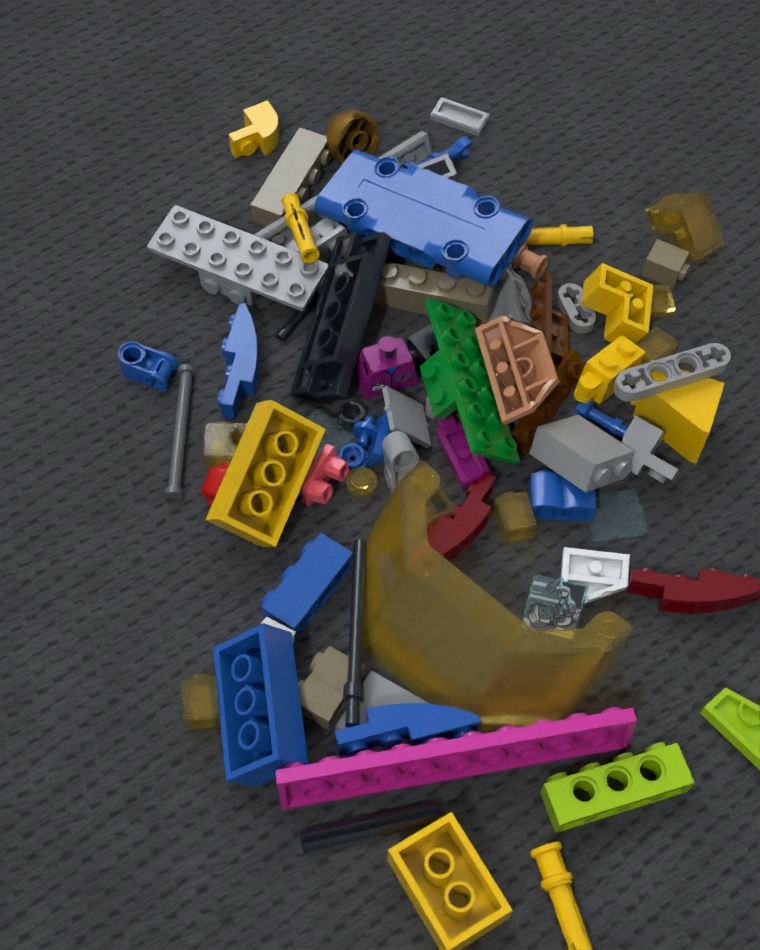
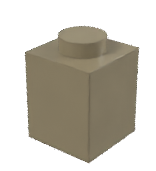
(666, 263)

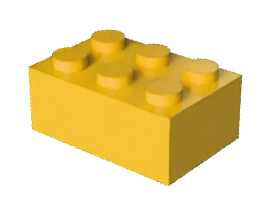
(448, 884)

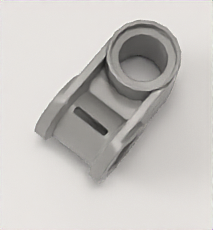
(398, 457)

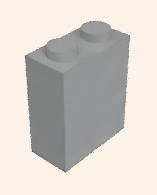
(582, 453)

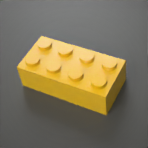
(265, 474)

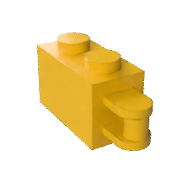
(602, 370)

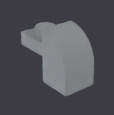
(644, 440)

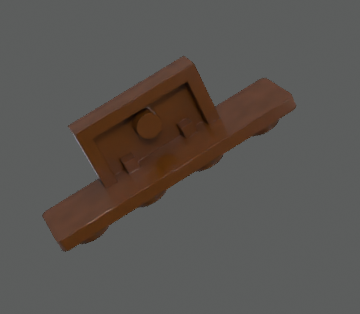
(549, 321)
(569, 372)

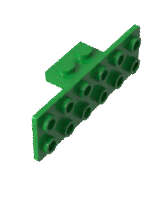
(460, 381)

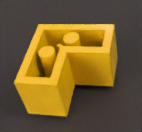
(623, 301)

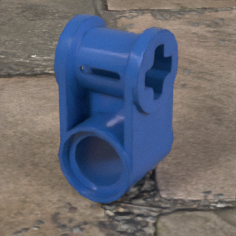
(150, 367)

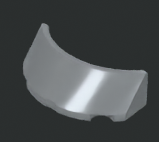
(508, 299)

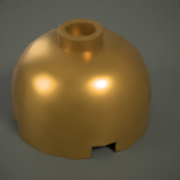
(352, 131)

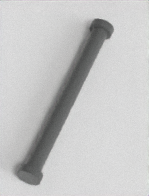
(174, 490)

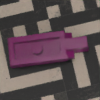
(456, 448)

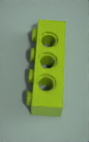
(664, 761)

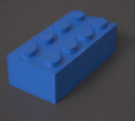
(259, 705)

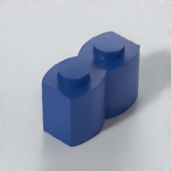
(557, 498)

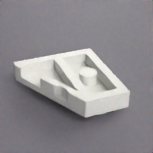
(599, 570)

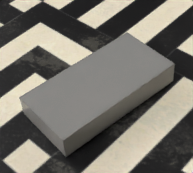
(459, 116)

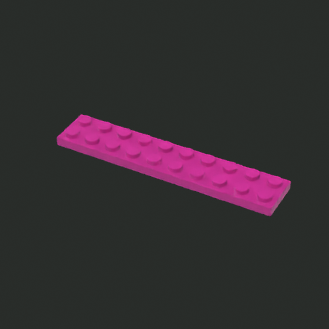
(454, 758)

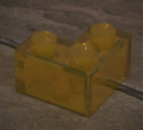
(689, 220)

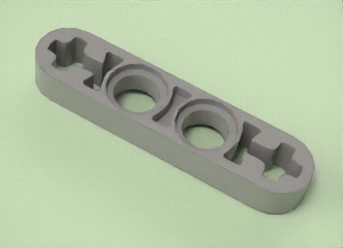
(674, 376)

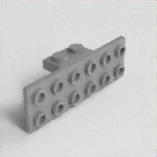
(236, 260)

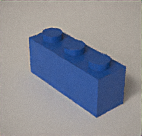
(307, 583)

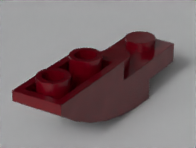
(467, 521)
(708, 593)

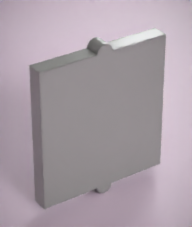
(406, 416)

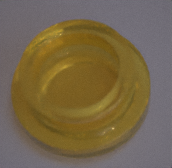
(361, 481)

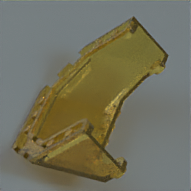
(457, 640)

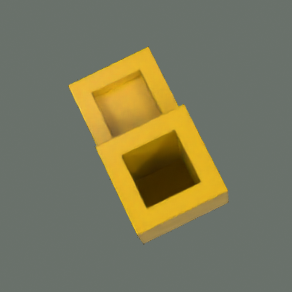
(260, 131)

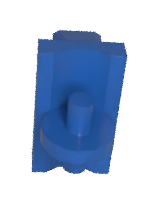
(375, 434)

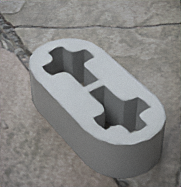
(570, 309)

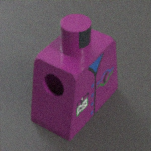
(384, 366)

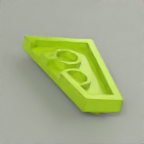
(737, 721)

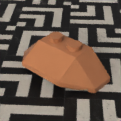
(517, 366)

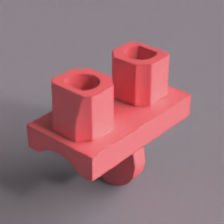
(322, 468)

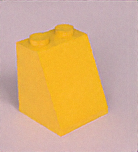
(682, 413)

